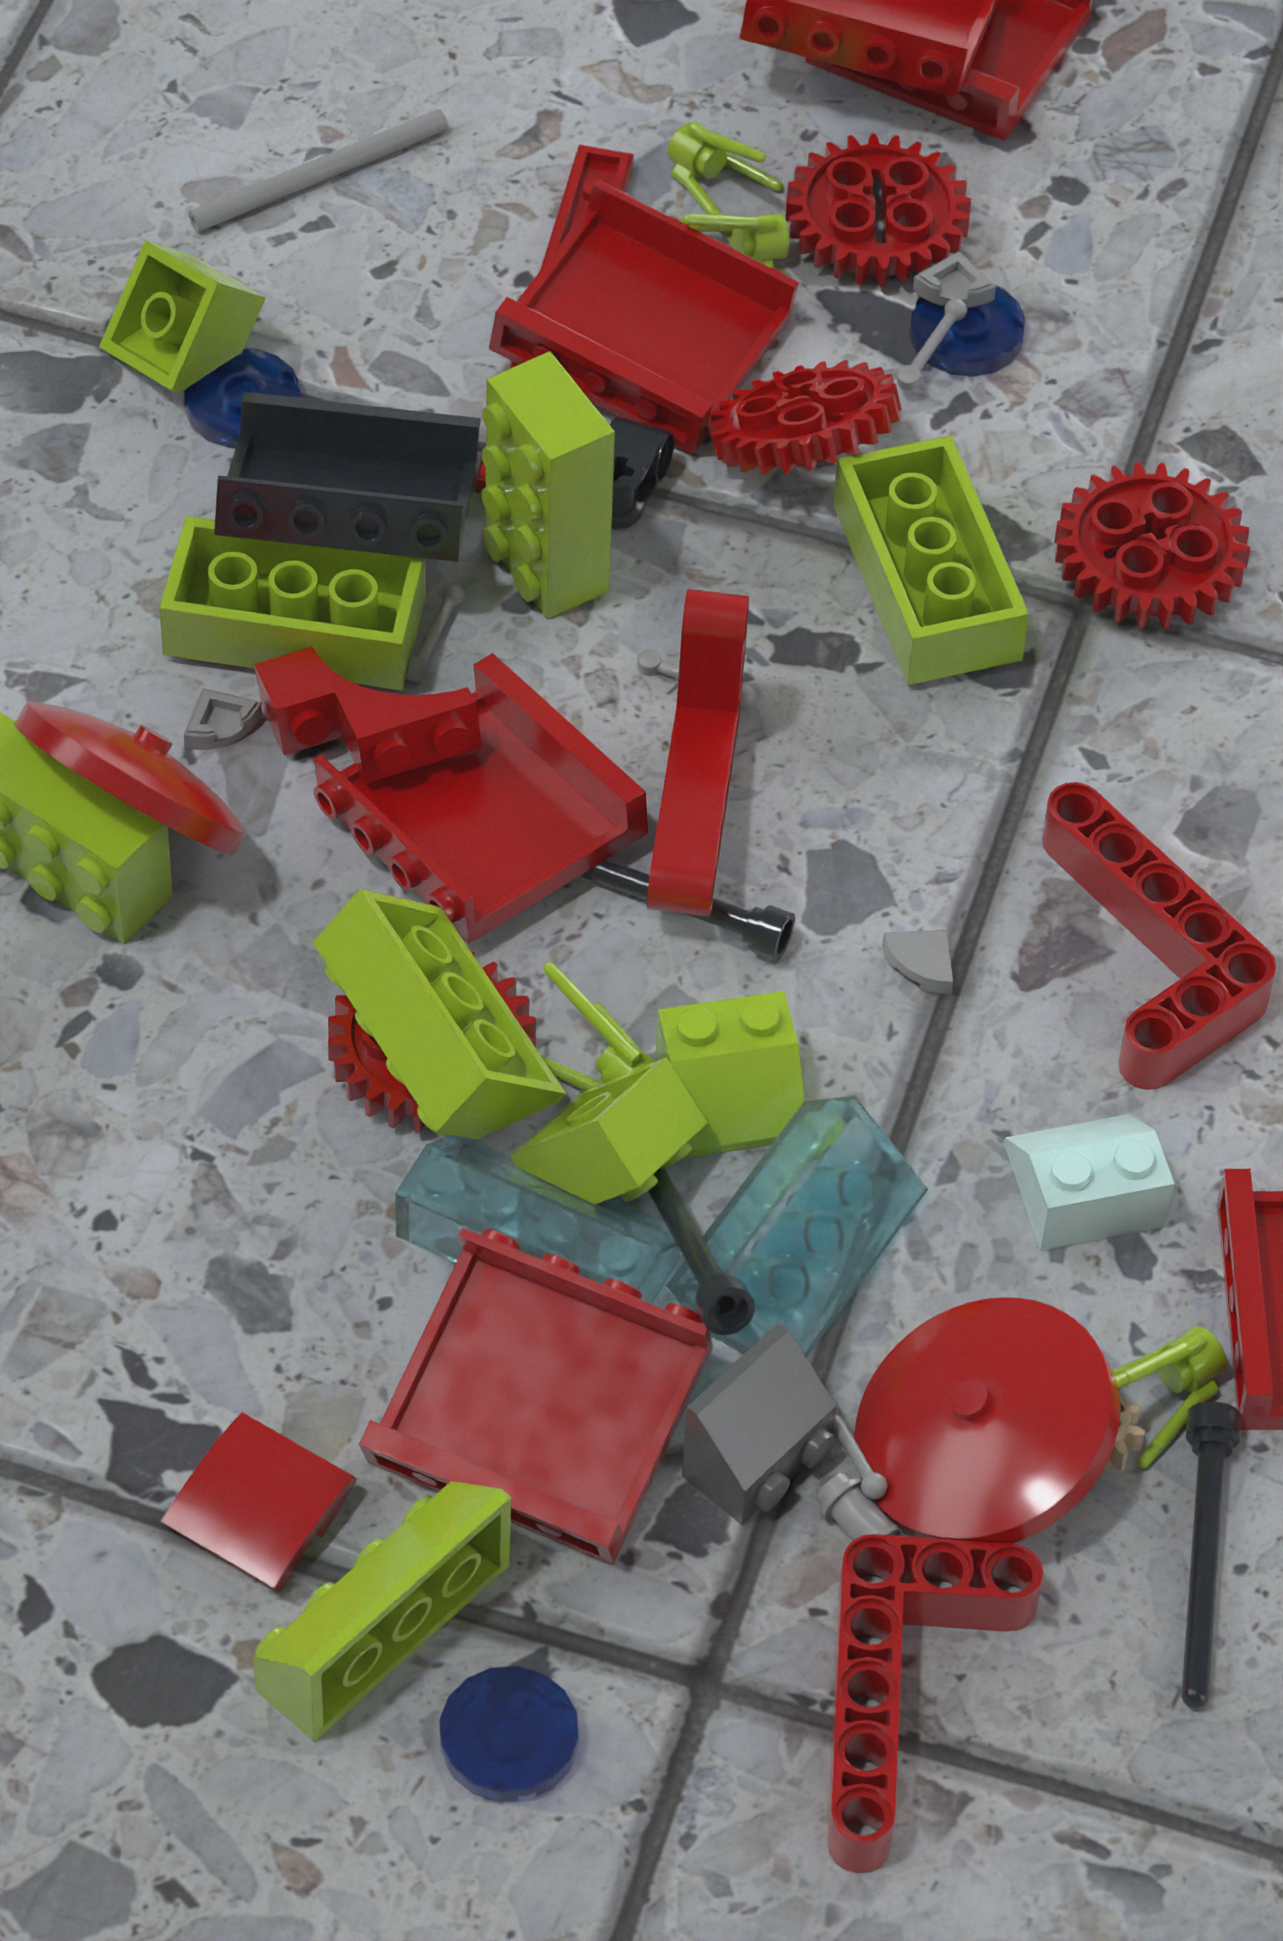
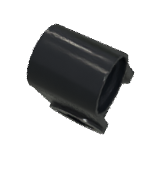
(640, 463)

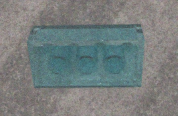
(480, 1188)
(809, 1221)

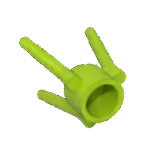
(704, 154)
(757, 236)
(617, 1059)
(1182, 1365)

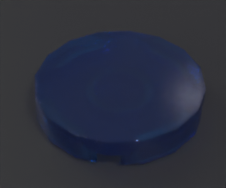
(978, 343)
(216, 399)
(508, 1733)

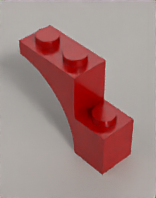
(381, 729)

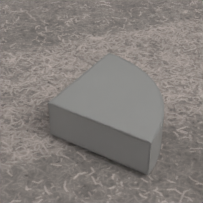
(954, 279)
(220, 720)
(921, 957)

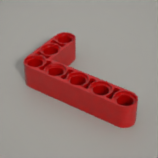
(700, 753)
(1175, 923)
(876, 1668)

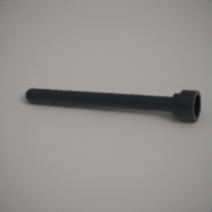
(764, 929)
(721, 1298)
(1213, 1433)

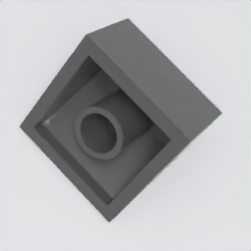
(758, 1427)

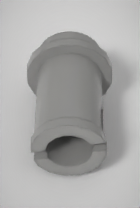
(851, 1509)

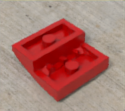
(259, 1500)

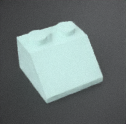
(1092, 1180)

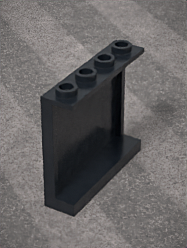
(349, 477)

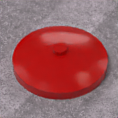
(133, 770)
(989, 1421)

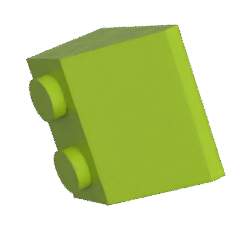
(179, 317)
(737, 1066)
(615, 1135)

